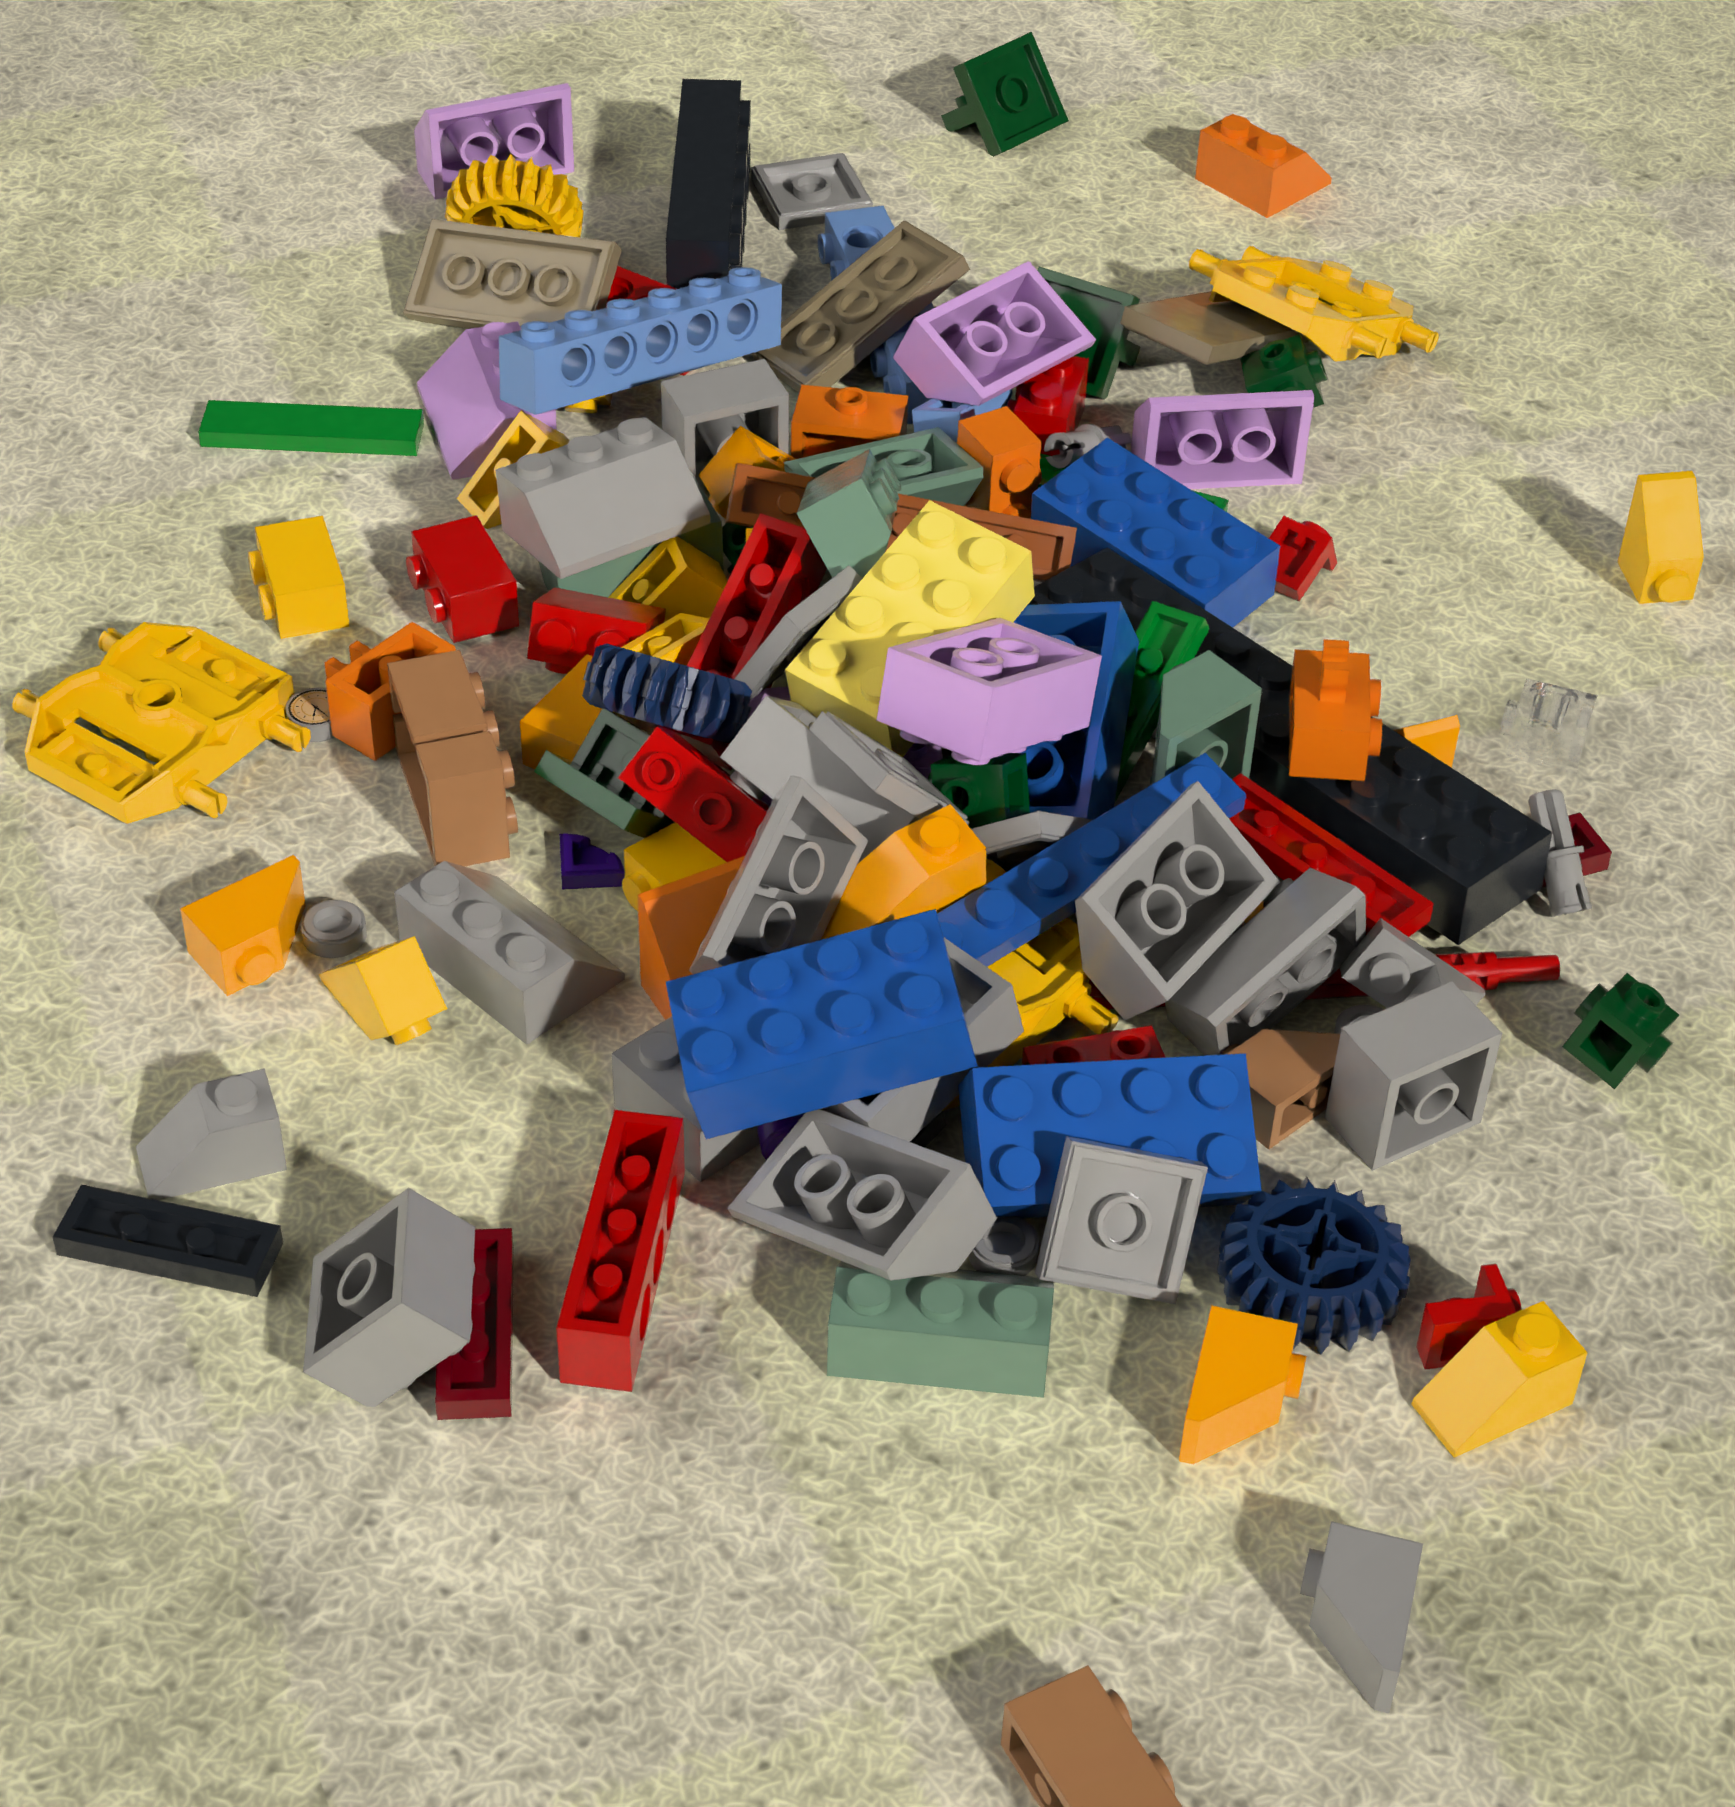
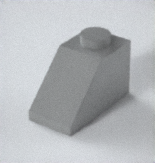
(214, 1138)
(1363, 1605)

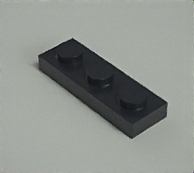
(168, 1240)

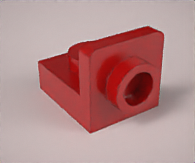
(1302, 554)
(1455, 1321)

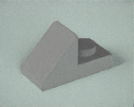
(1395, 967)

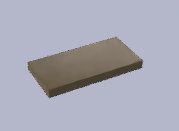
(507, 275)
(863, 307)
(1204, 328)

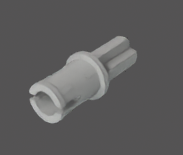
(1083, 439)
(1563, 867)

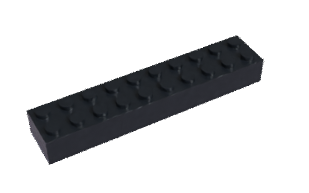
(1409, 813)

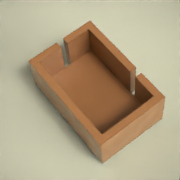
(452, 759)

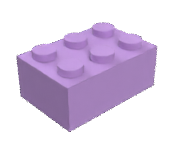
(987, 689)

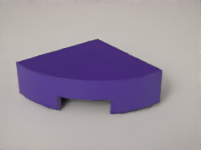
(588, 865)

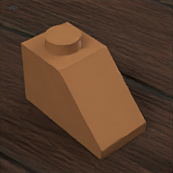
(1287, 1079)

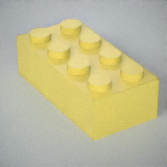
(926, 583)

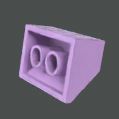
(519, 124)
(991, 338)
(465, 400)
(1226, 438)

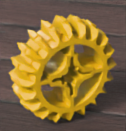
(515, 197)

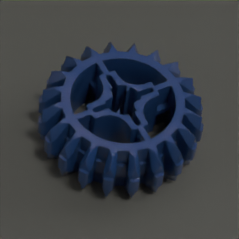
(666, 693)
(1354, 1281)

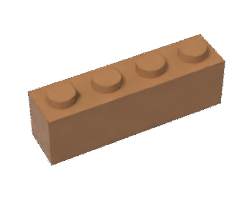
(1080, 1748)

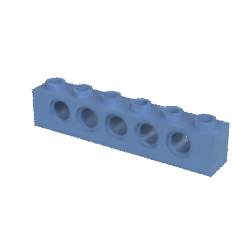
(845, 240)
(639, 340)

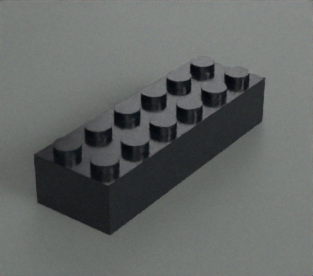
(708, 182)

